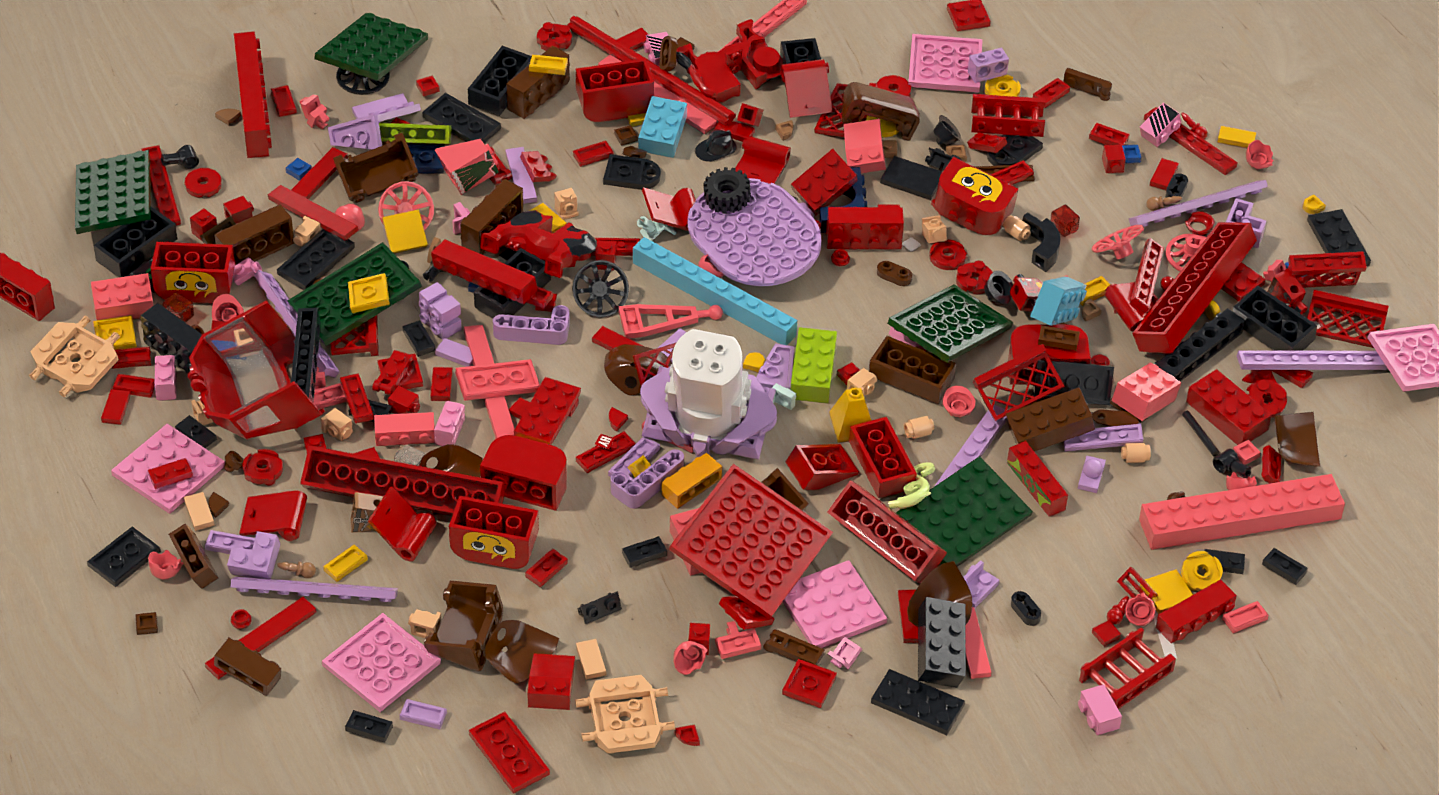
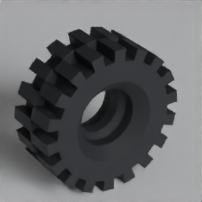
(723, 181)

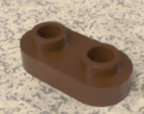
(668, 53)
(894, 273)

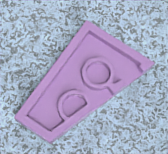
(357, 133)
(777, 367)

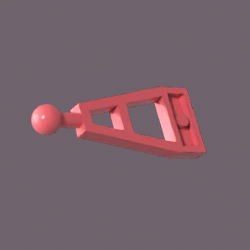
(633, 325)

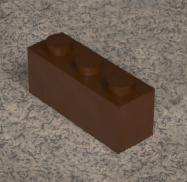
(193, 556)
(247, 666)

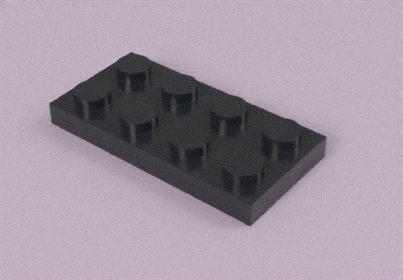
(464, 120)
(1336, 233)
(315, 259)
(1092, 379)
(918, 702)

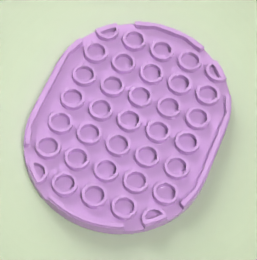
(763, 242)

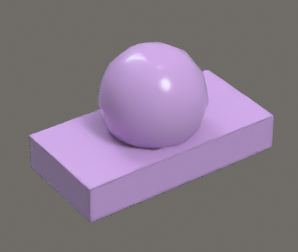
(1091, 474)

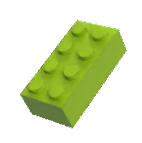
(813, 364)

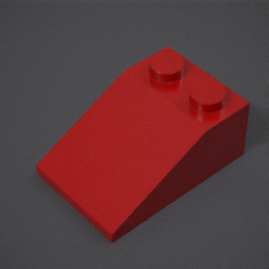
(820, 465)
(551, 681)

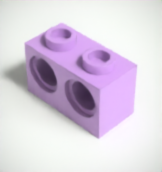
(988, 65)

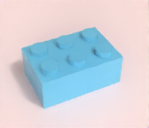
(662, 126)

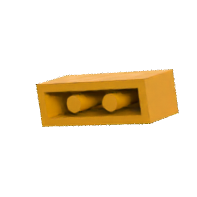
(691, 480)

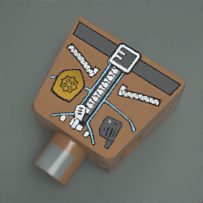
(362, 509)

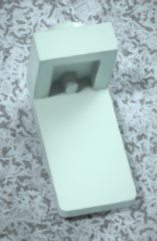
(784, 396)

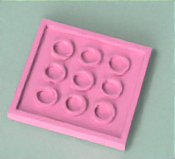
(942, 62)
(1410, 355)
(160, 449)
(833, 605)
(381, 662)

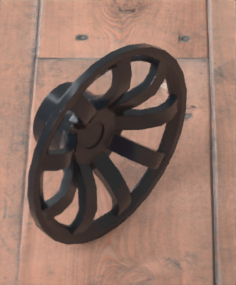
(380, 85)
(600, 288)

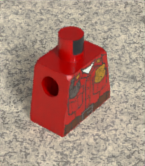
(1288, 290)
(1025, 292)

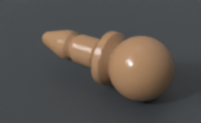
(1156, 203)
(306, 569)

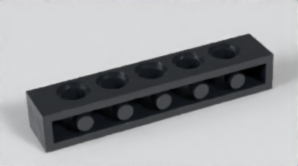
(1202, 345)
(306, 350)

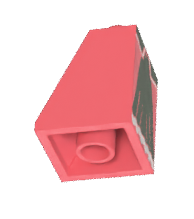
(468, 163)

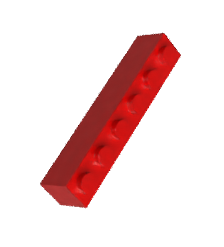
(484, 271)

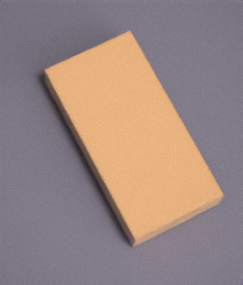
(199, 511)
(591, 659)

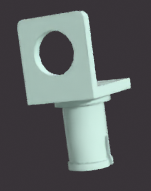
(652, 229)

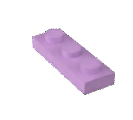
(393, 112)

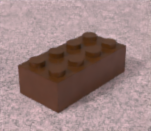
(532, 89)
(495, 209)
(259, 235)
(912, 369)
(1051, 420)

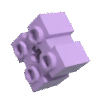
(439, 311)

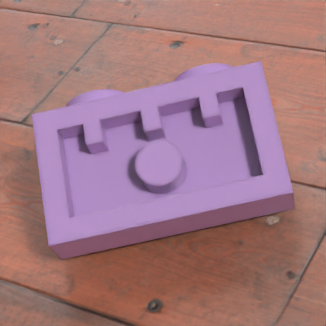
(980, 583)

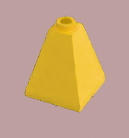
(849, 411)

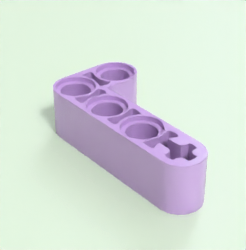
(534, 329)
(647, 484)

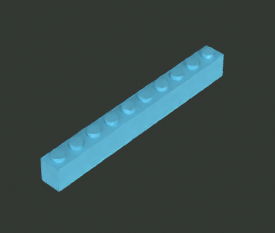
(715, 291)

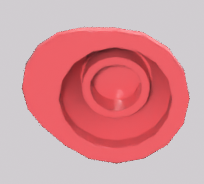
(225, 308)
(958, 401)

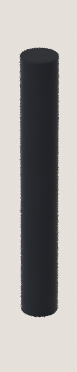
(1200, 433)

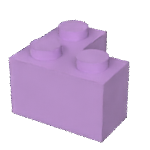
(1241, 212)
(258, 561)

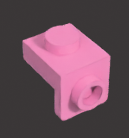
(459, 213)
(245, 270)
(845, 653)

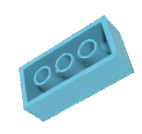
(1059, 300)

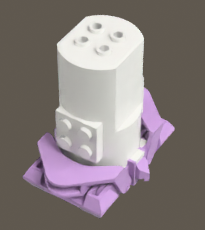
(706, 398)

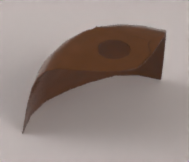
(618, 366)
(1297, 438)
(454, 459)
(944, 584)
(522, 642)

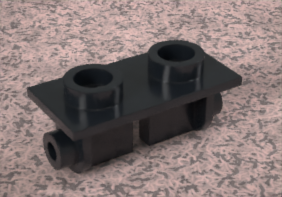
(938, 157)
(600, 607)

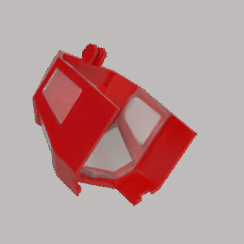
(246, 376)

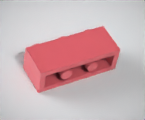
(404, 429)

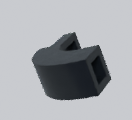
(1047, 234)

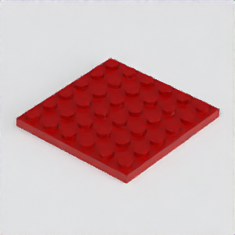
(751, 541)

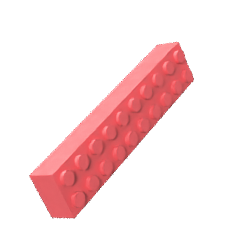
(1241, 511)

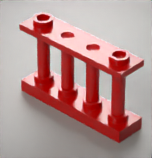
(1007, 105)
(1131, 687)

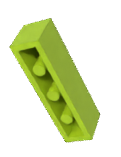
(416, 132)

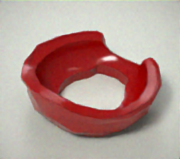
(1200, 217)

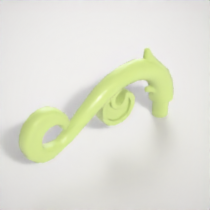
(916, 490)

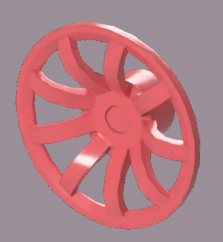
(406, 204)
(1193, 242)
(1122, 247)

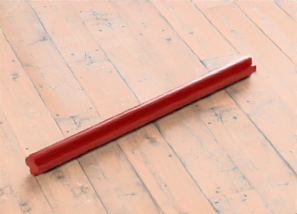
(659, 76)

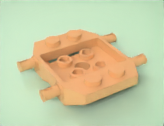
(95, 354)
(615, 735)

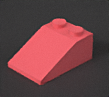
(864, 145)

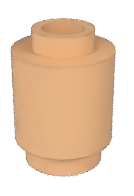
(1017, 228)
(918, 427)
(1135, 452)

